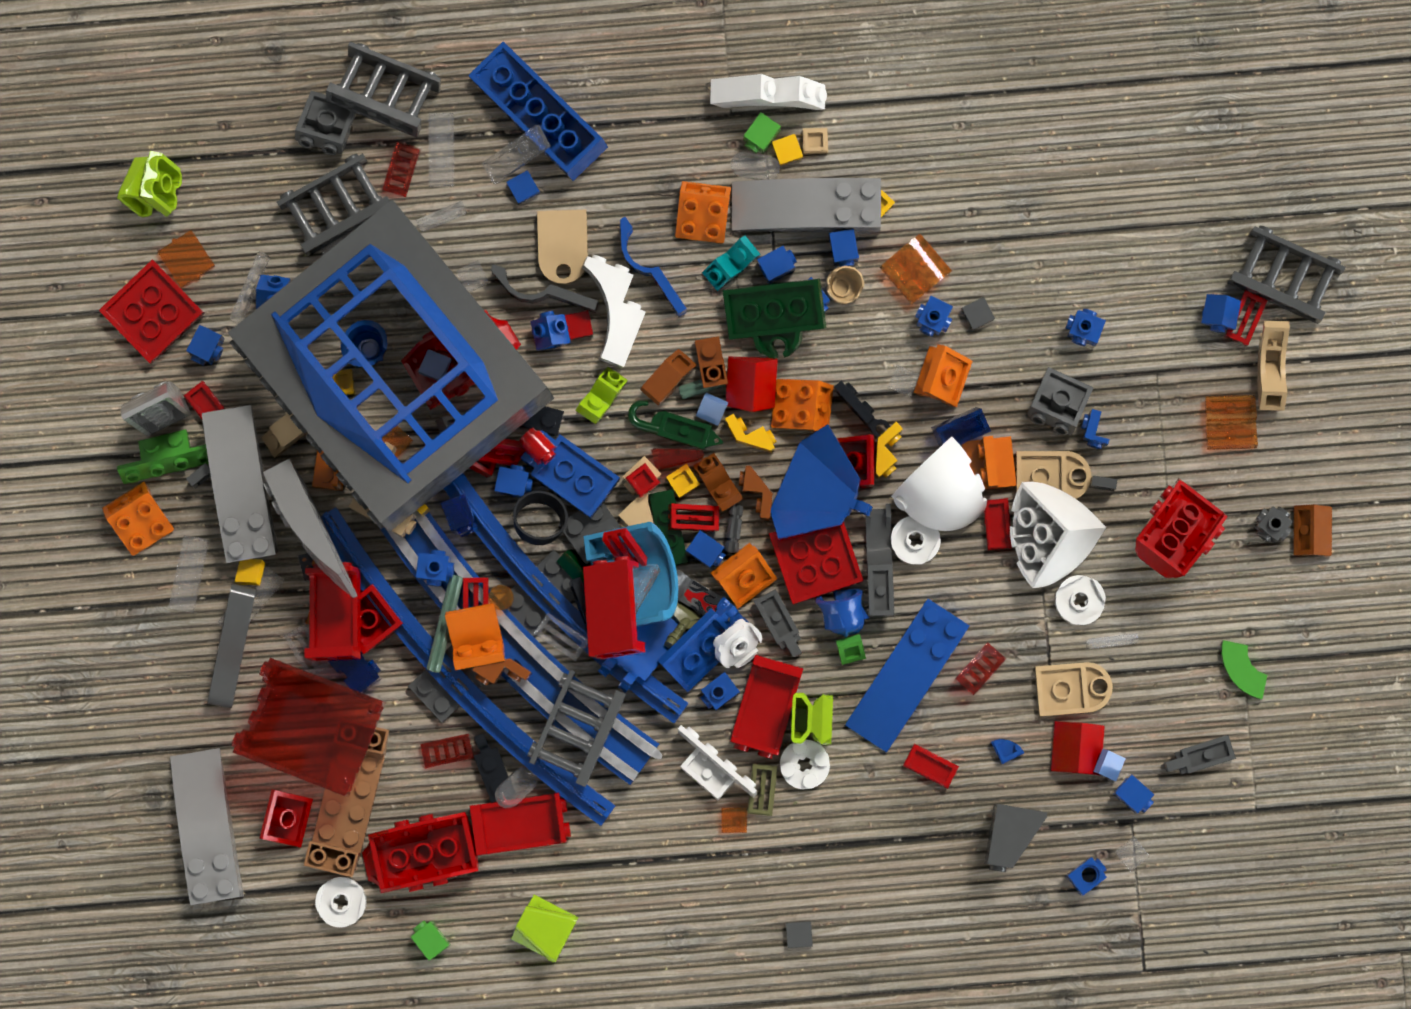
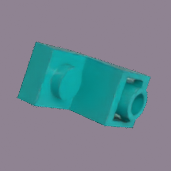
(731, 263)

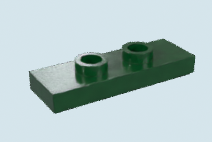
(660, 508)

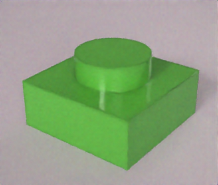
(850, 649)

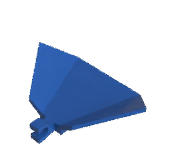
(817, 488)

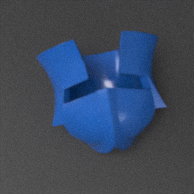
(369, 339)
(845, 614)

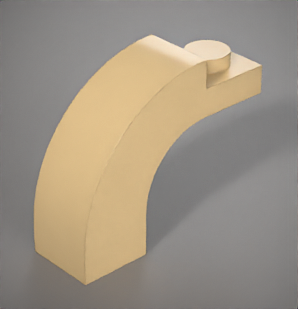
(1271, 365)
(282, 435)

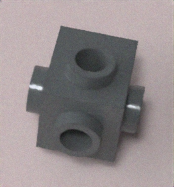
(1264, 526)

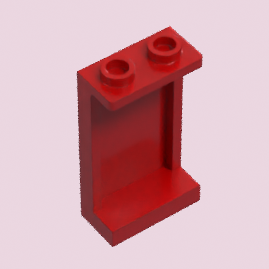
(611, 609)
(333, 617)
(766, 706)
(529, 824)

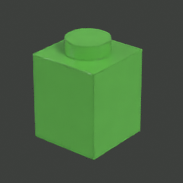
(761, 134)
(429, 939)

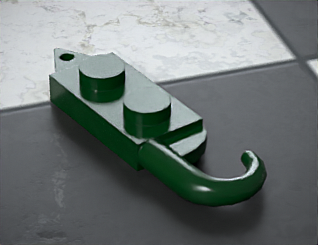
(675, 428)

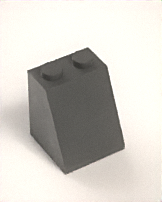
(1010, 835)

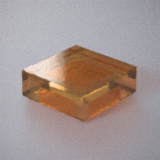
(399, 439)
(734, 820)

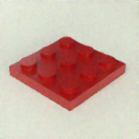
(151, 311)
(816, 562)

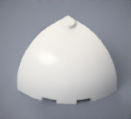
(943, 490)
(1051, 533)

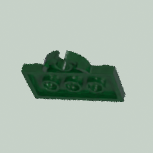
(775, 313)

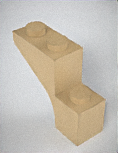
(638, 510)

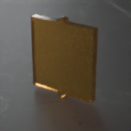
(186, 258)

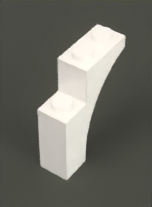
(767, 91)
(622, 318)

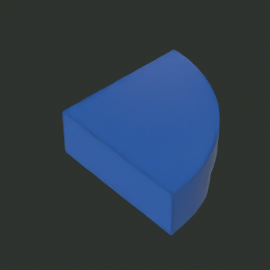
(1006, 750)

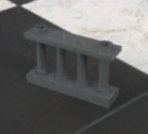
(383, 112)
(334, 228)
(1266, 288)
(601, 725)

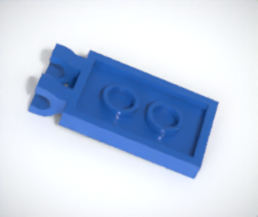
(574, 476)
(694, 652)
(642, 665)

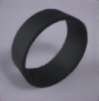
(542, 498)

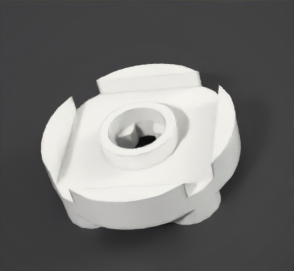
(920, 553)
(1075, 613)
(739, 633)
(809, 778)
(329, 910)

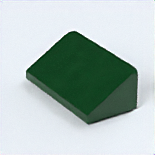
(572, 564)

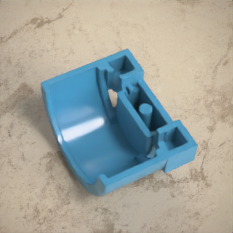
(663, 596)

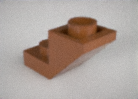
(711, 362)
(667, 377)
(718, 482)
(753, 484)
(493, 671)

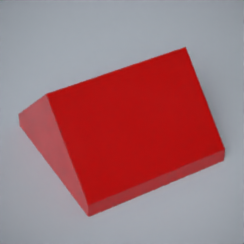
(751, 383)
(861, 455)
(373, 626)
(1076, 747)
(286, 818)

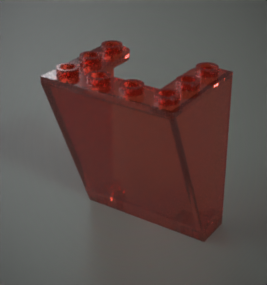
(309, 727)

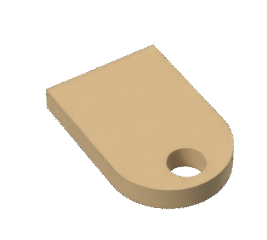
(562, 242)
(1052, 469)
(1069, 688)

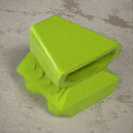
(150, 185)
(812, 719)
(544, 928)

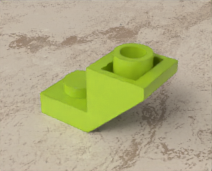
(601, 395)

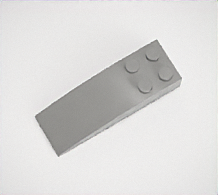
(807, 205)
(156, 408)
(238, 484)
(299, 512)
(205, 827)

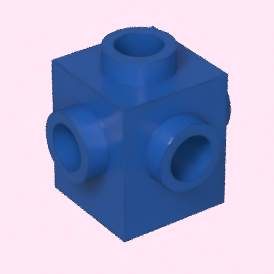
(269, 286)
(934, 308)
(1093, 324)
(550, 331)
(428, 561)

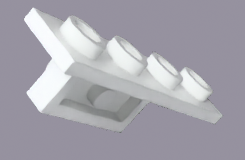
(710, 770)

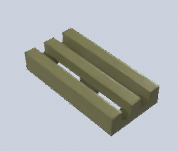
(764, 768)

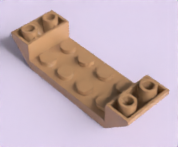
(345, 819)

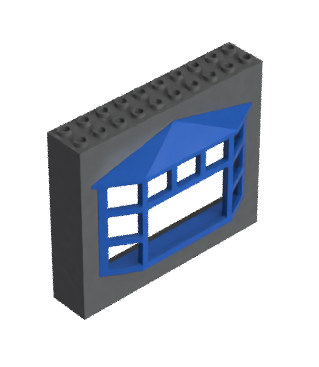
(333, 421)

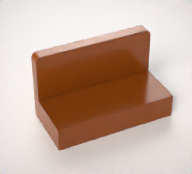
(1312, 530)

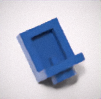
(1090, 424)

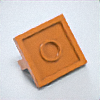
(943, 375)
(992, 460)
(744, 575)

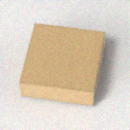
(815, 141)

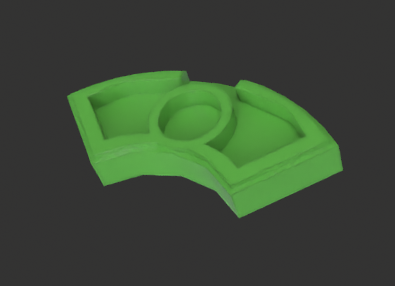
(1240, 669)

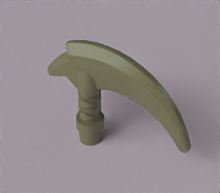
(686, 619)

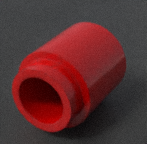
(538, 446)

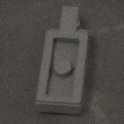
(779, 622)
(1202, 755)

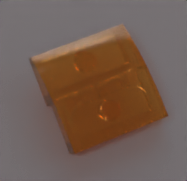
(915, 269)
(1231, 422)

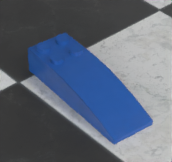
(533, 102)
(907, 675)

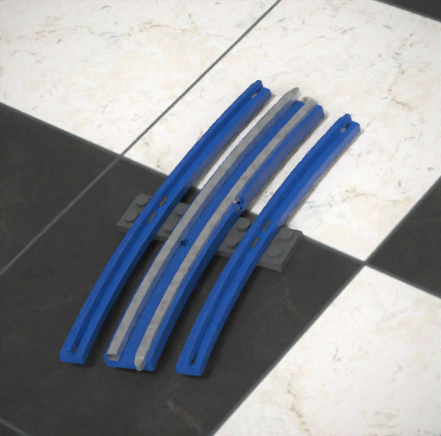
(537, 592)

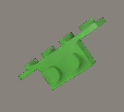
(163, 456)

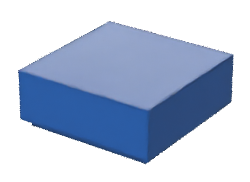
(523, 187)

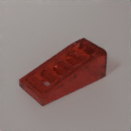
(409, 171)
(673, 457)
(967, 685)
(465, 738)

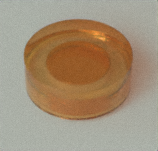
(501, 597)

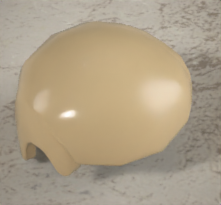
(844, 284)

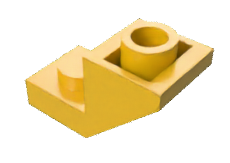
(757, 439)
(884, 458)

